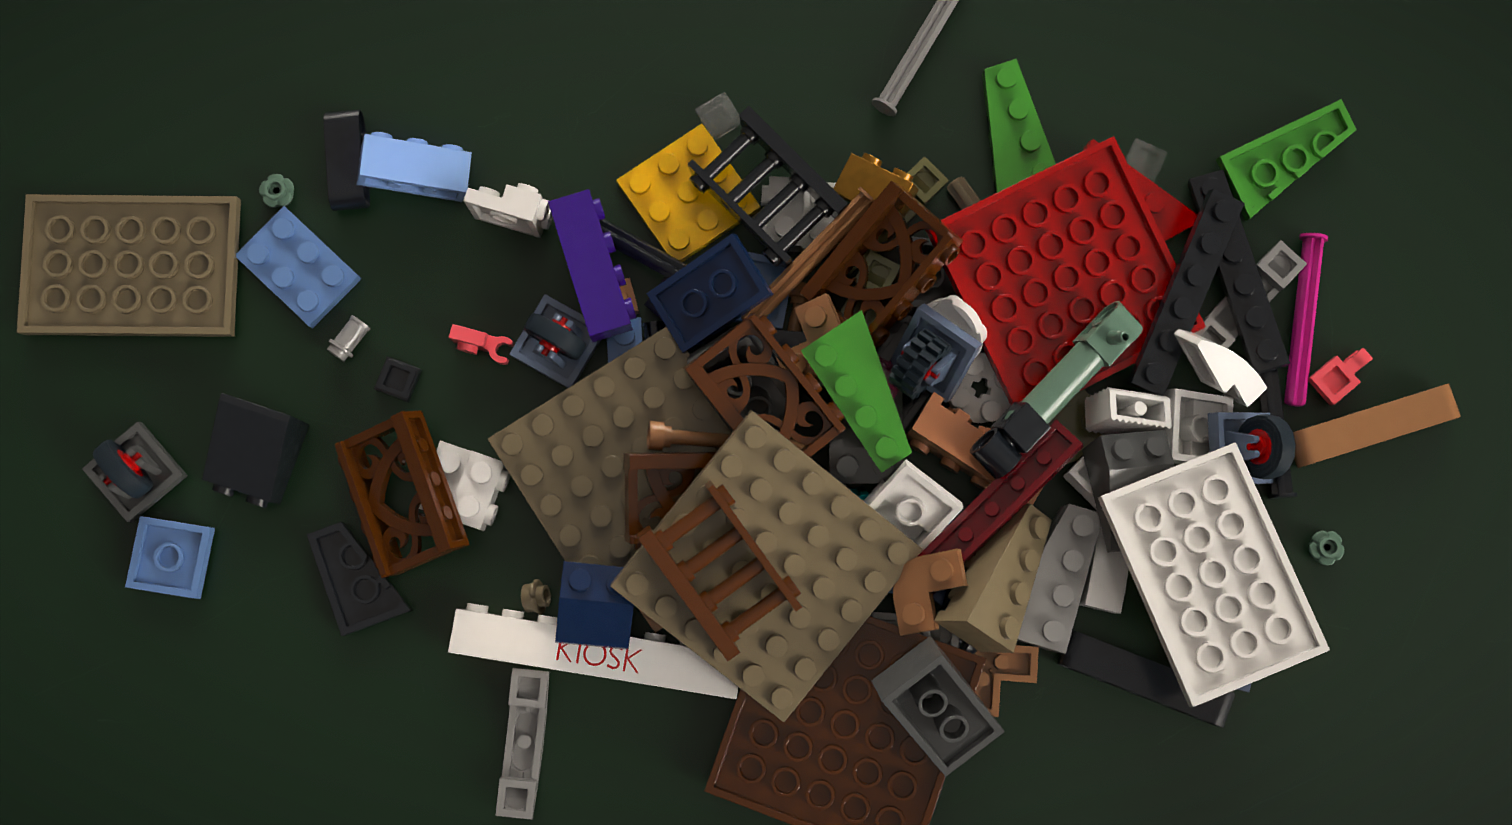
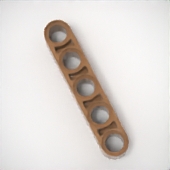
(1375, 425)

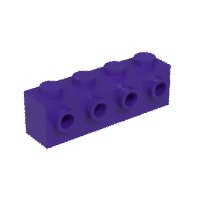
(591, 266)

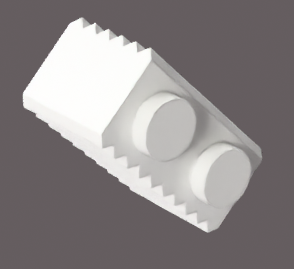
(1126, 412)

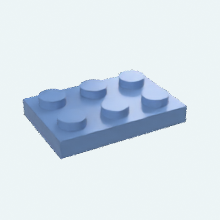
(298, 267)

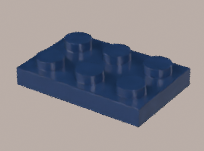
(709, 293)

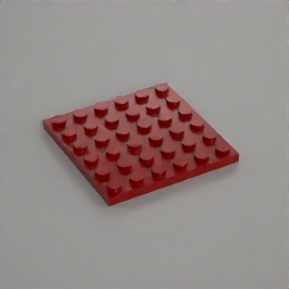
(1053, 257)

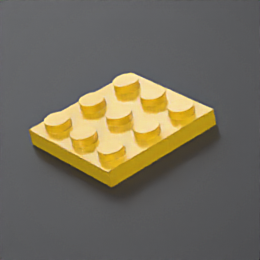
(672, 206)

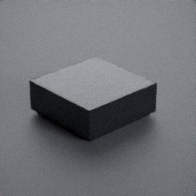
(398, 379)

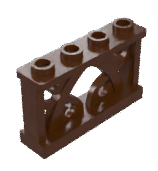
(883, 215)
(715, 384)
(657, 471)
(369, 489)

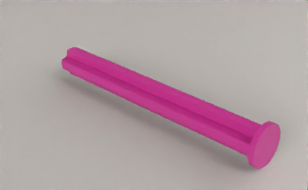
(1304, 319)

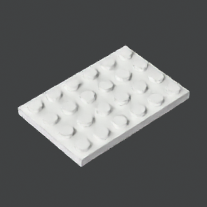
(1213, 575)

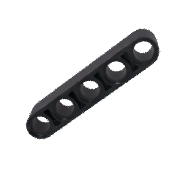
(1138, 677)

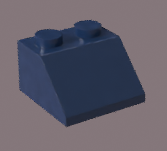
(591, 609)

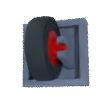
(555, 342)
(1261, 438)

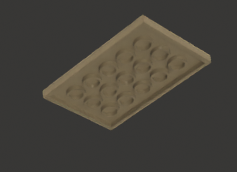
(129, 265)

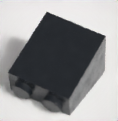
(252, 450)

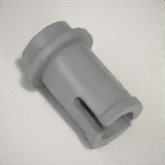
(348, 338)

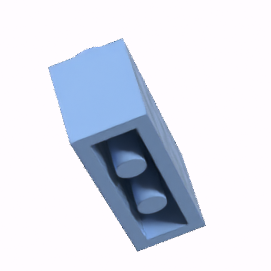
(414, 167)

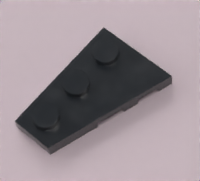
(352, 581)

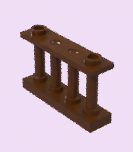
(683, 572)

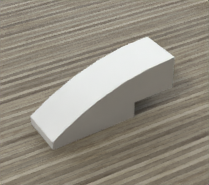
(1221, 368)
(1105, 579)

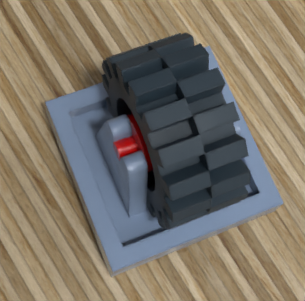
(932, 356)

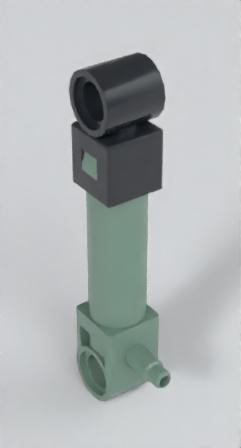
(1028, 420)

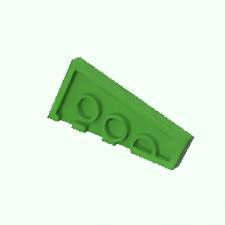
(1014, 126)
(1274, 161)
(856, 382)

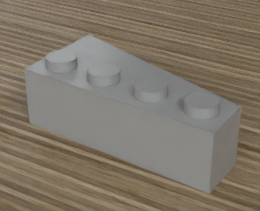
(1060, 579)

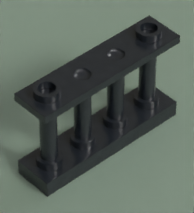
(778, 155)

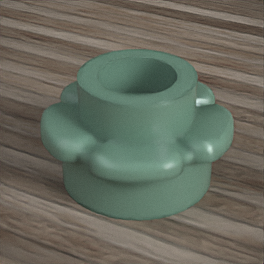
(280, 199)
(1317, 544)

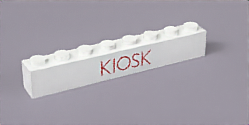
(533, 644)

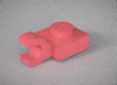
(472, 340)
(1337, 376)

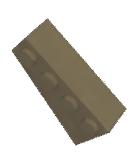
(999, 585)

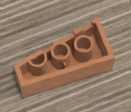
(950, 437)

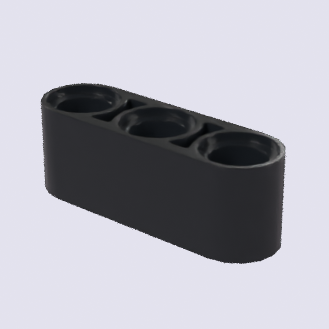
(343, 143)

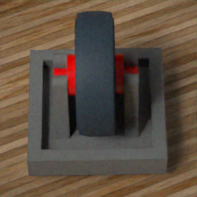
(133, 471)

